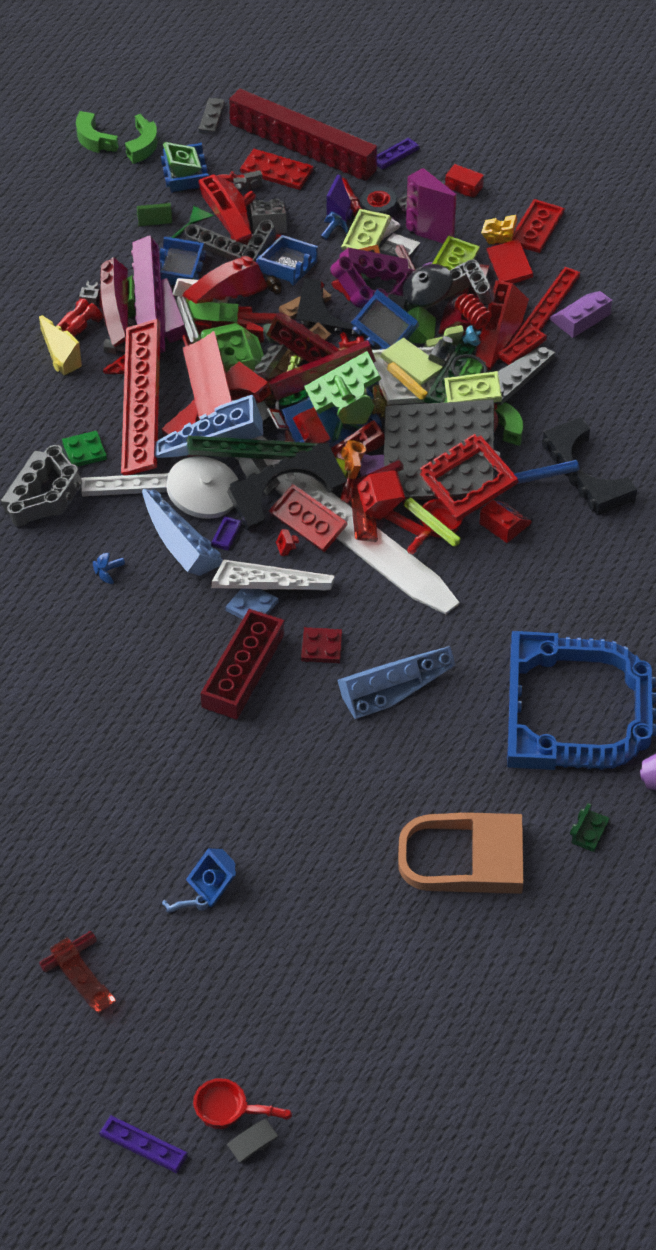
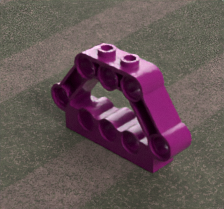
(372, 264)

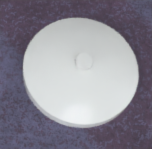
(201, 486)

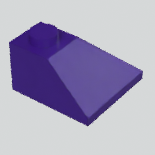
(338, 200)

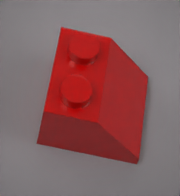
(380, 493)

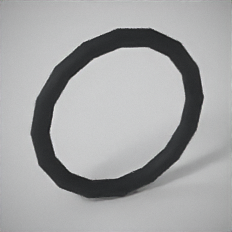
(467, 356)

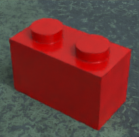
(464, 180)

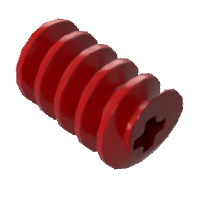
(473, 310)

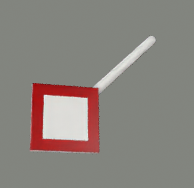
(277, 417)

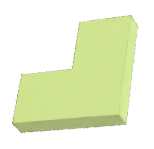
(454, 333)

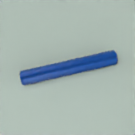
(548, 471)

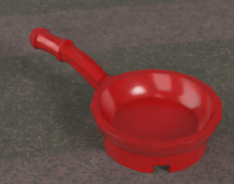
(439, 511)
(223, 1102)

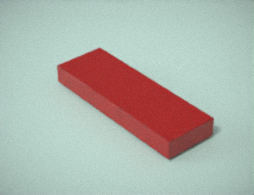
(522, 346)

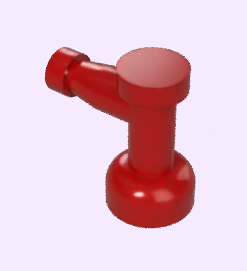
(345, 342)

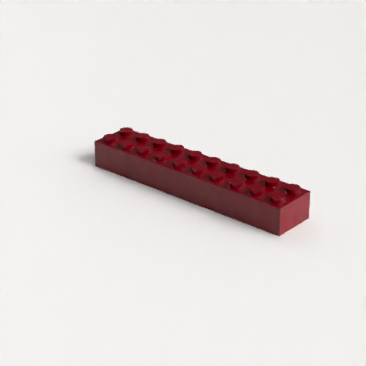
(303, 134)

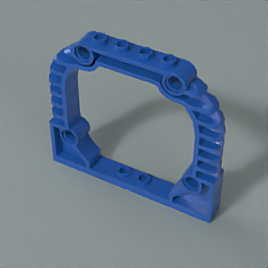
(543, 751)

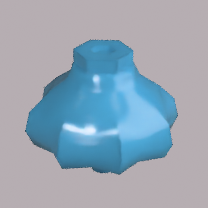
(471, 336)

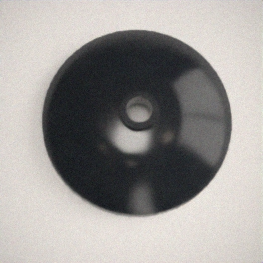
(427, 285)

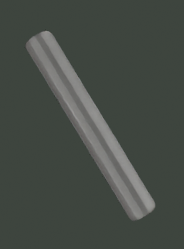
(187, 319)

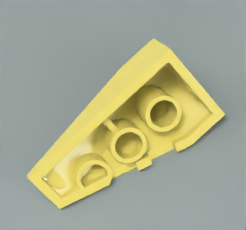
(62, 347)

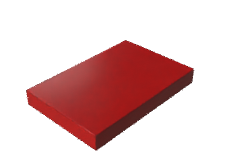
(509, 262)

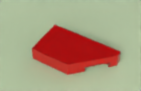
(116, 367)

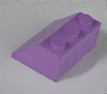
(583, 313)

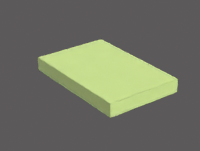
(366, 230)
(412, 361)
(473, 387)

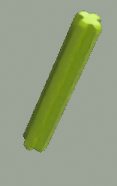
(432, 522)

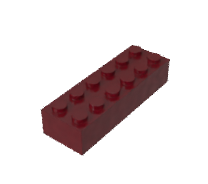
(242, 664)

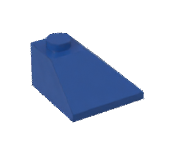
(212, 875)

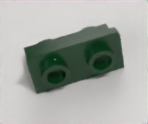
(589, 828)

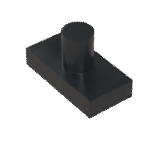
(442, 351)

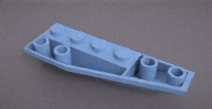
(180, 537)
(392, 682)

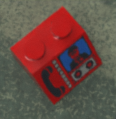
(502, 520)

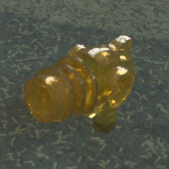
(379, 402)

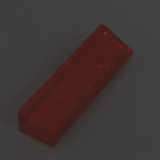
(364, 524)

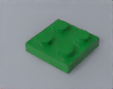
(84, 449)

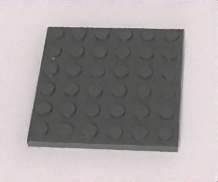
(426, 431)

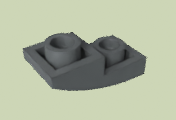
(252, 1140)

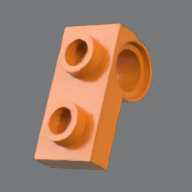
(353, 455)

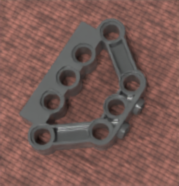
(20, 499)

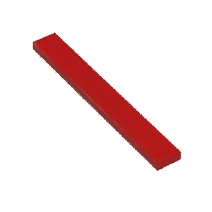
(549, 302)

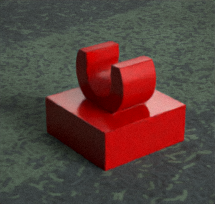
(285, 542)

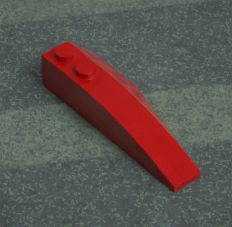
(230, 279)

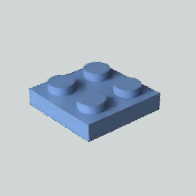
(251, 599)

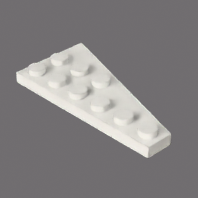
(253, 576)

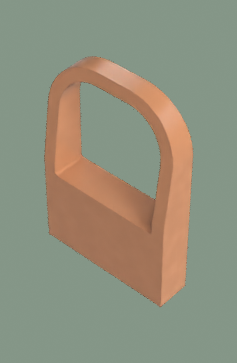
(495, 853)

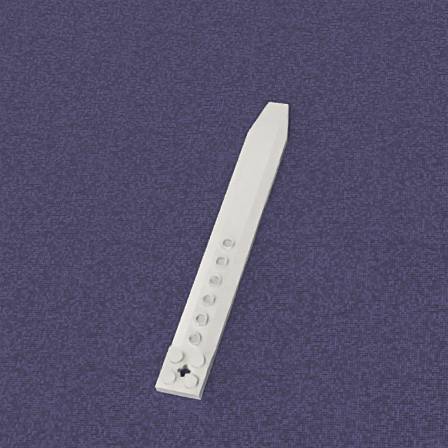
(383, 555)

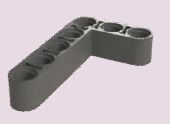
(231, 245)
(465, 275)

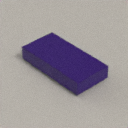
(226, 533)

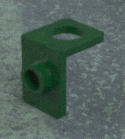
(351, 427)

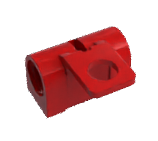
(311, 427)

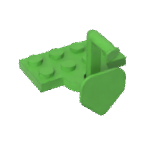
(346, 390)

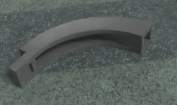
(252, 465)

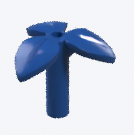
(334, 220)
(103, 564)

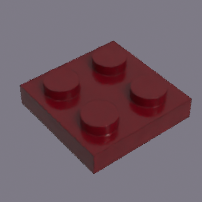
(321, 645)

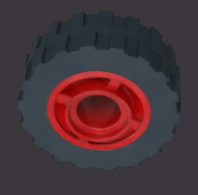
(380, 200)

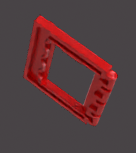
(475, 498)

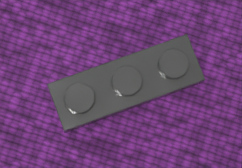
(211, 116)
(270, 360)

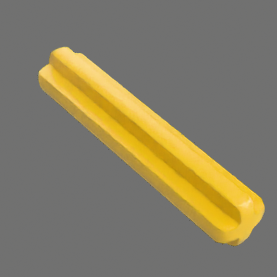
(407, 381)

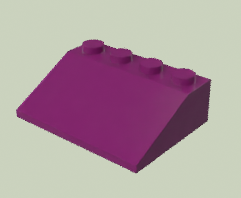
(430, 207)

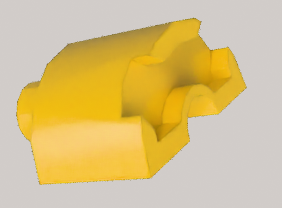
(499, 231)

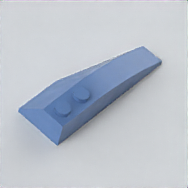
(231, 420)

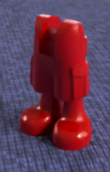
(74, 322)

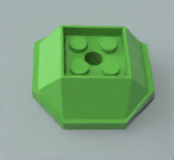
(237, 342)

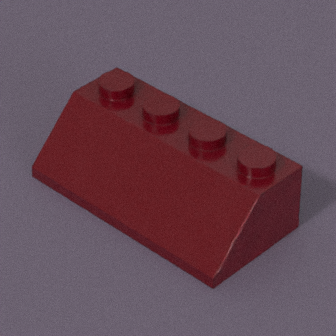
(299, 338)

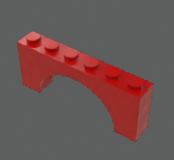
(241, 382)

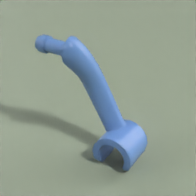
(200, 906)

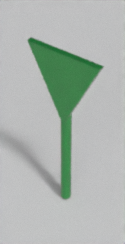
(197, 215)

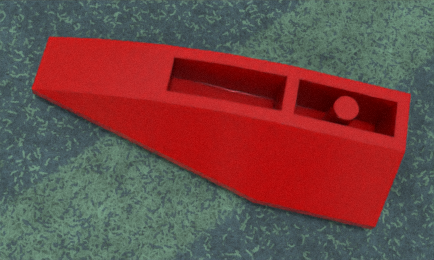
(227, 205)
(506, 319)

